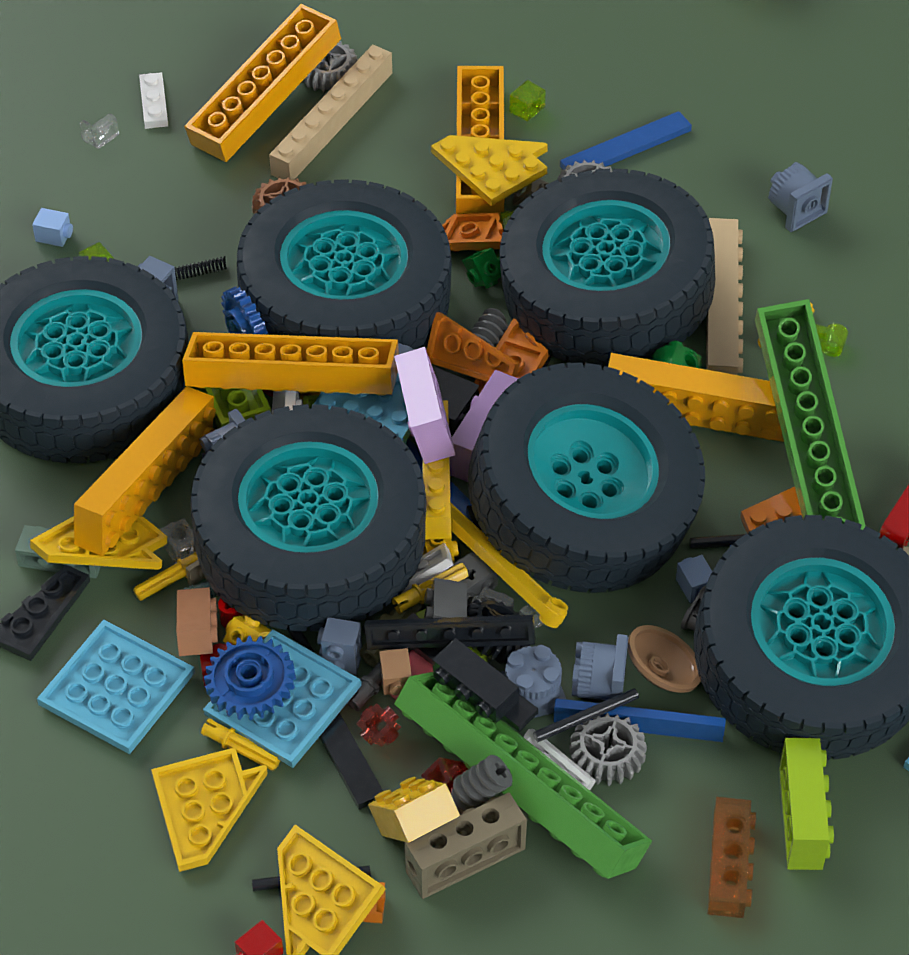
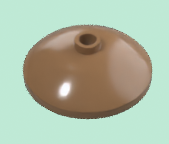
(663, 659)

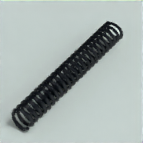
(190, 267)

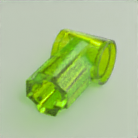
(832, 338)

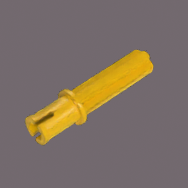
(164, 578)
(417, 592)
(243, 746)

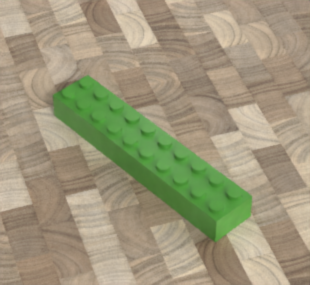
(807, 412)
(538, 784)

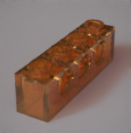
(726, 898)

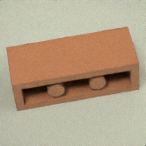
(196, 621)

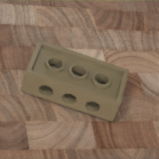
(472, 851)

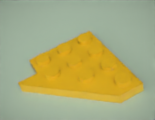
(492, 165)
(132, 549)
(203, 802)
(321, 895)

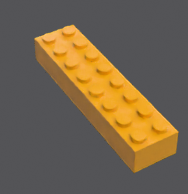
(263, 82)
(479, 115)
(291, 363)
(709, 397)
(142, 471)

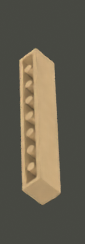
(331, 113)
(723, 316)

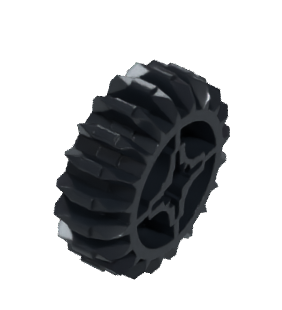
(490, 607)

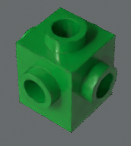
(483, 268)

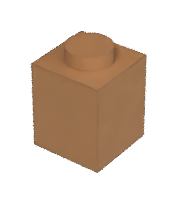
(394, 670)

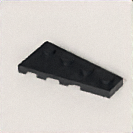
(39, 615)

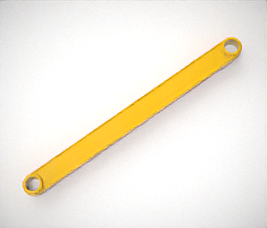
(551, 609)

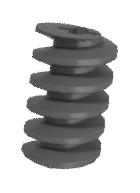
(490, 326)
(481, 783)

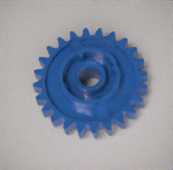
(241, 313)
(236, 694)

